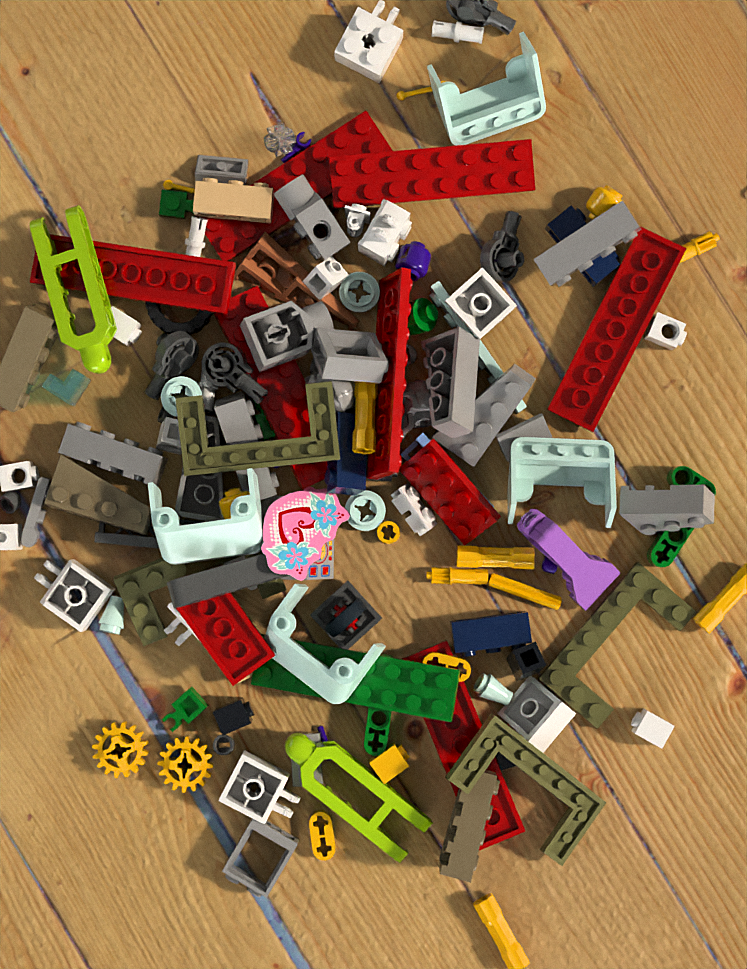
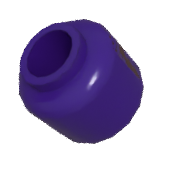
(414, 257)

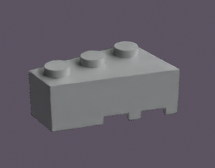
(667, 509)

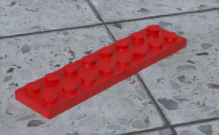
(354, 137)
(432, 173)
(151, 276)
(616, 329)
(393, 335)
(286, 397)
(452, 740)

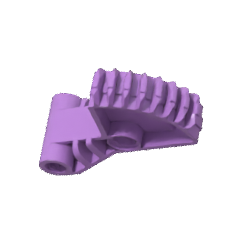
(584, 573)

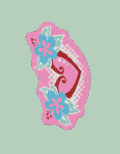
(298, 529)

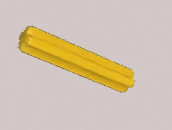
(525, 591)

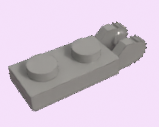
(36, 513)

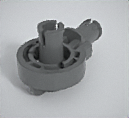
(480, 12)
(502, 250)
(168, 367)
(230, 368)

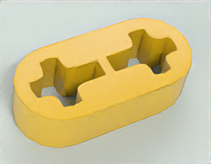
(450, 660)
(316, 835)

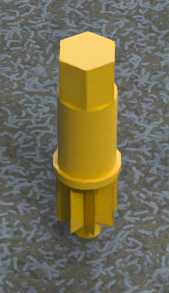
(699, 245)
(457, 576)

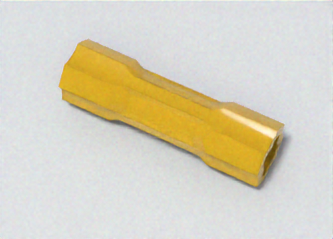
(364, 432)
(495, 557)
(713, 612)
(500, 931)

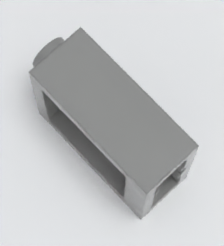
(332, 344)
(273, 833)

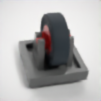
(346, 616)

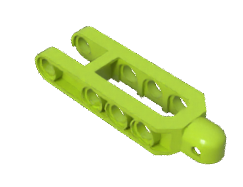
(93, 345)
(310, 756)

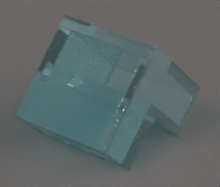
(67, 390)

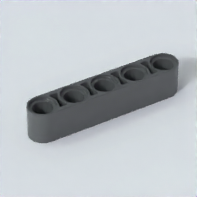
(221, 581)

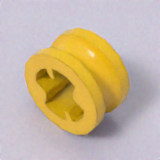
(380, 534)

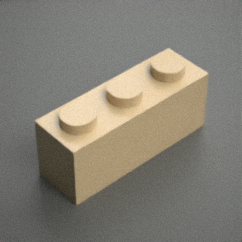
(233, 200)

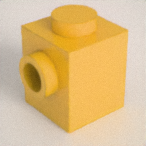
(390, 762)

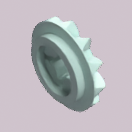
(352, 282)
(175, 386)
(376, 505)

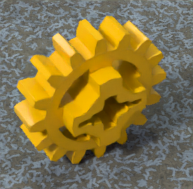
(122, 760)
(174, 764)

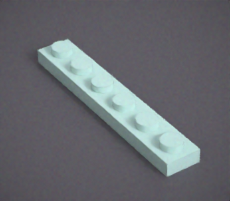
(485, 360)

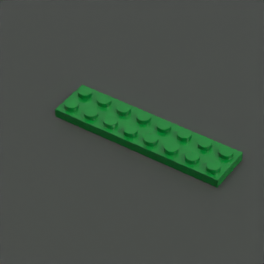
(388, 685)

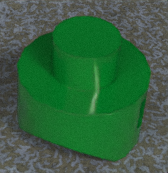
(422, 316)

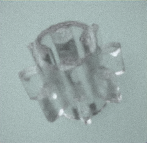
(279, 139)

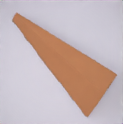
(279, 273)

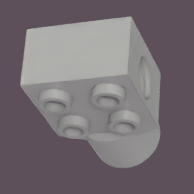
(309, 211)
(283, 332)

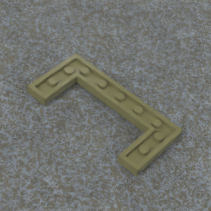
(202, 459)
(138, 582)
(562, 671)
(498, 737)

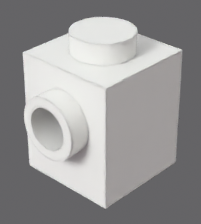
(325, 277)

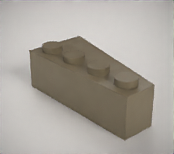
(26, 355)
(93, 498)
(466, 828)

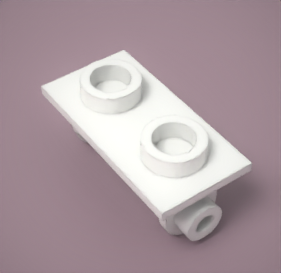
(356, 217)
(421, 517)

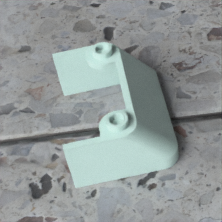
(494, 105)
(562, 464)
(209, 539)
(331, 683)

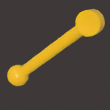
(401, 95)
(169, 185)

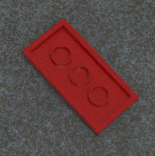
(449, 492)
(228, 635)

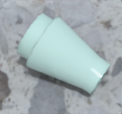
(113, 616)
(491, 689)

